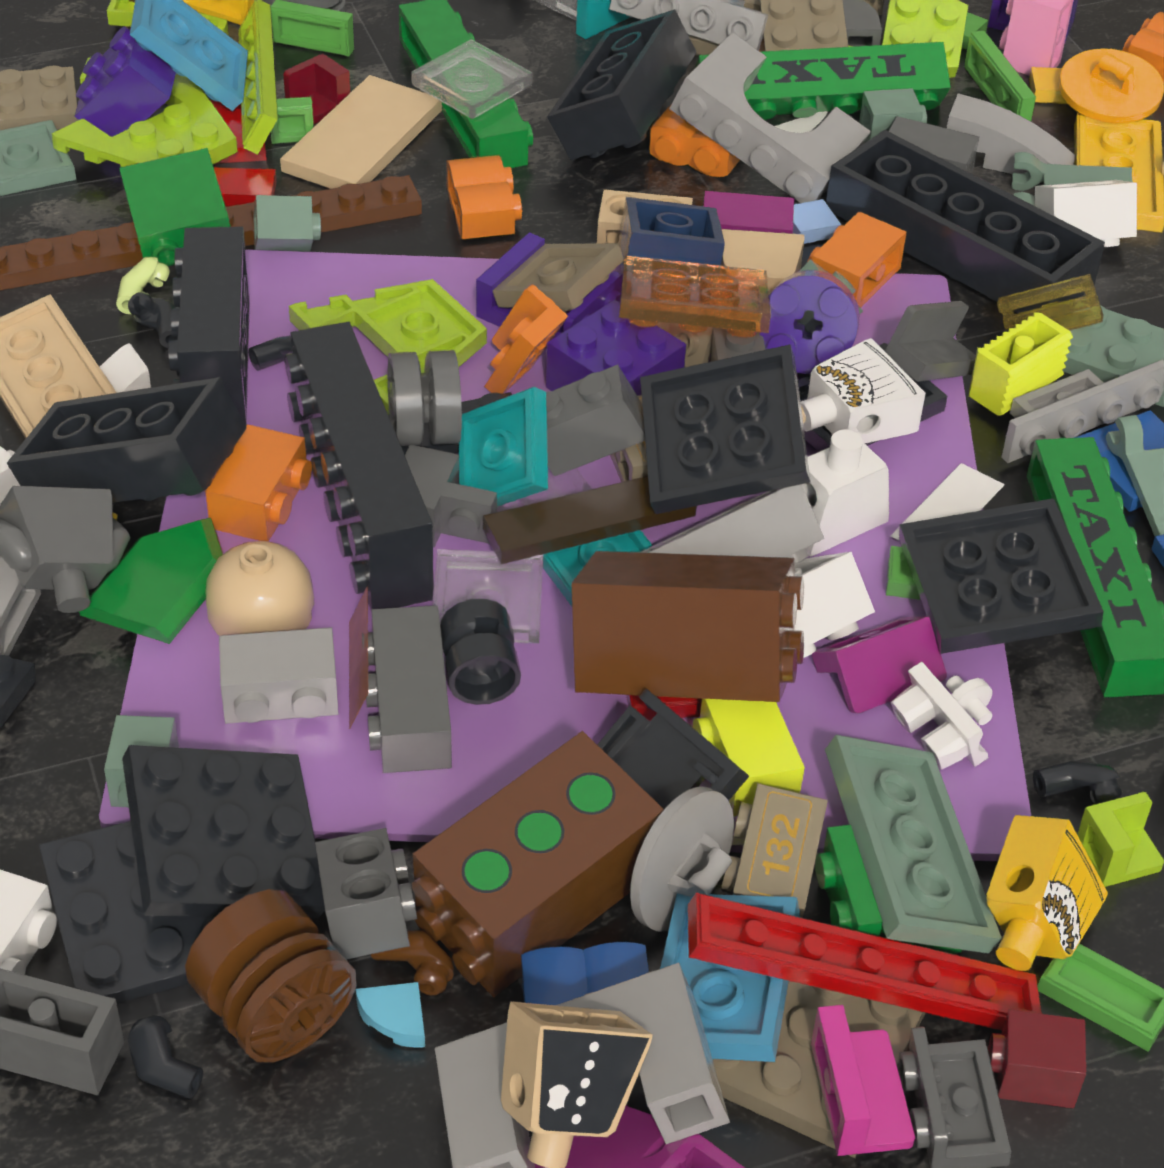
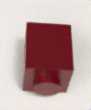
(1039, 1058)

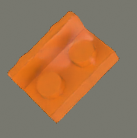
(523, 338)

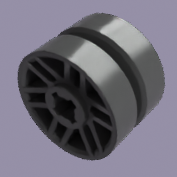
(425, 397)

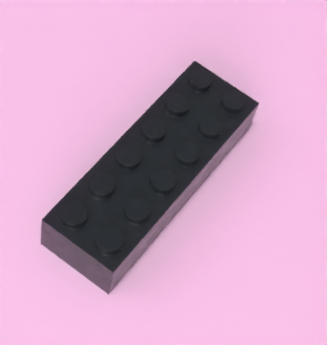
(961, 220)
(361, 468)

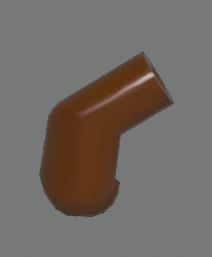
(429, 960)

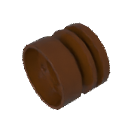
(270, 975)

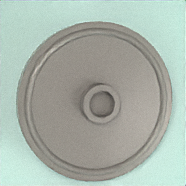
(682, 855)

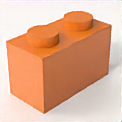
(863, 253)
(258, 483)

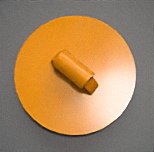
(1111, 85)

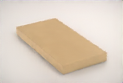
(361, 134)
(44, 363)

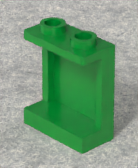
(172, 196)

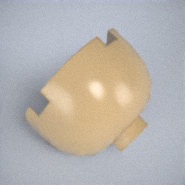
(259, 590)

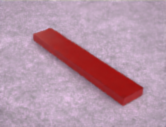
(856, 963)

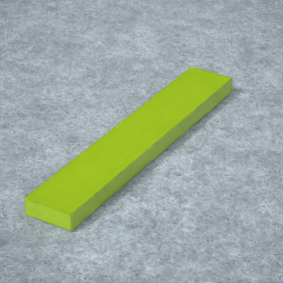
(259, 99)

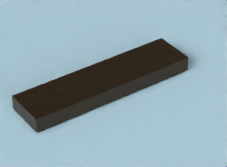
(575, 520)

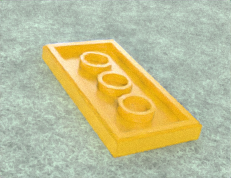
(1127, 145)

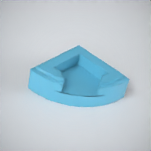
(394, 1012)

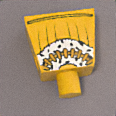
(1043, 891)

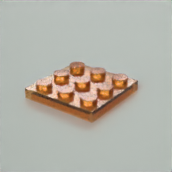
(695, 296)

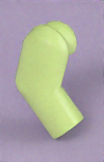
(145, 272)

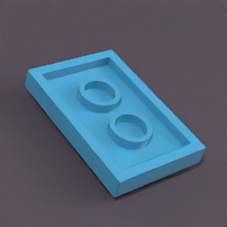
(192, 48)
(736, 1006)

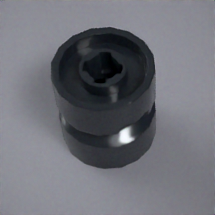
(480, 651)

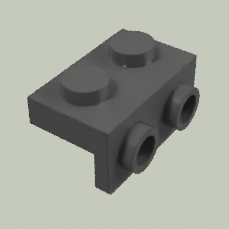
(956, 1103)

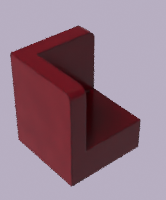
(321, 80)

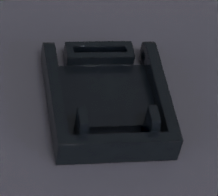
(668, 754)

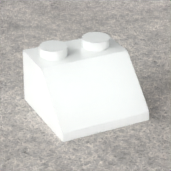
(832, 598)

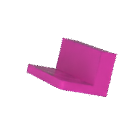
(860, 1086)

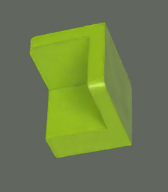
(1117, 839)

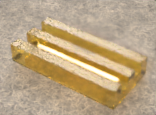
(1053, 291)

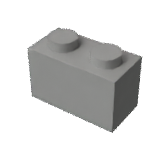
(278, 675)

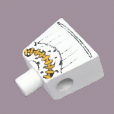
(863, 394)

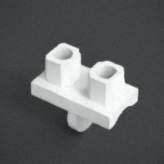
(957, 731)

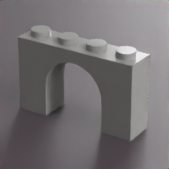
(716, 105)
(675, 1074)

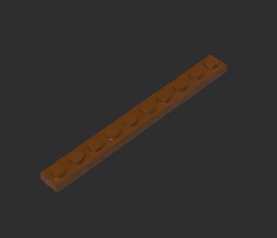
(119, 247)

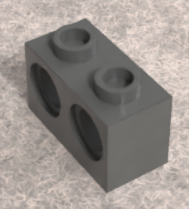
(365, 893)

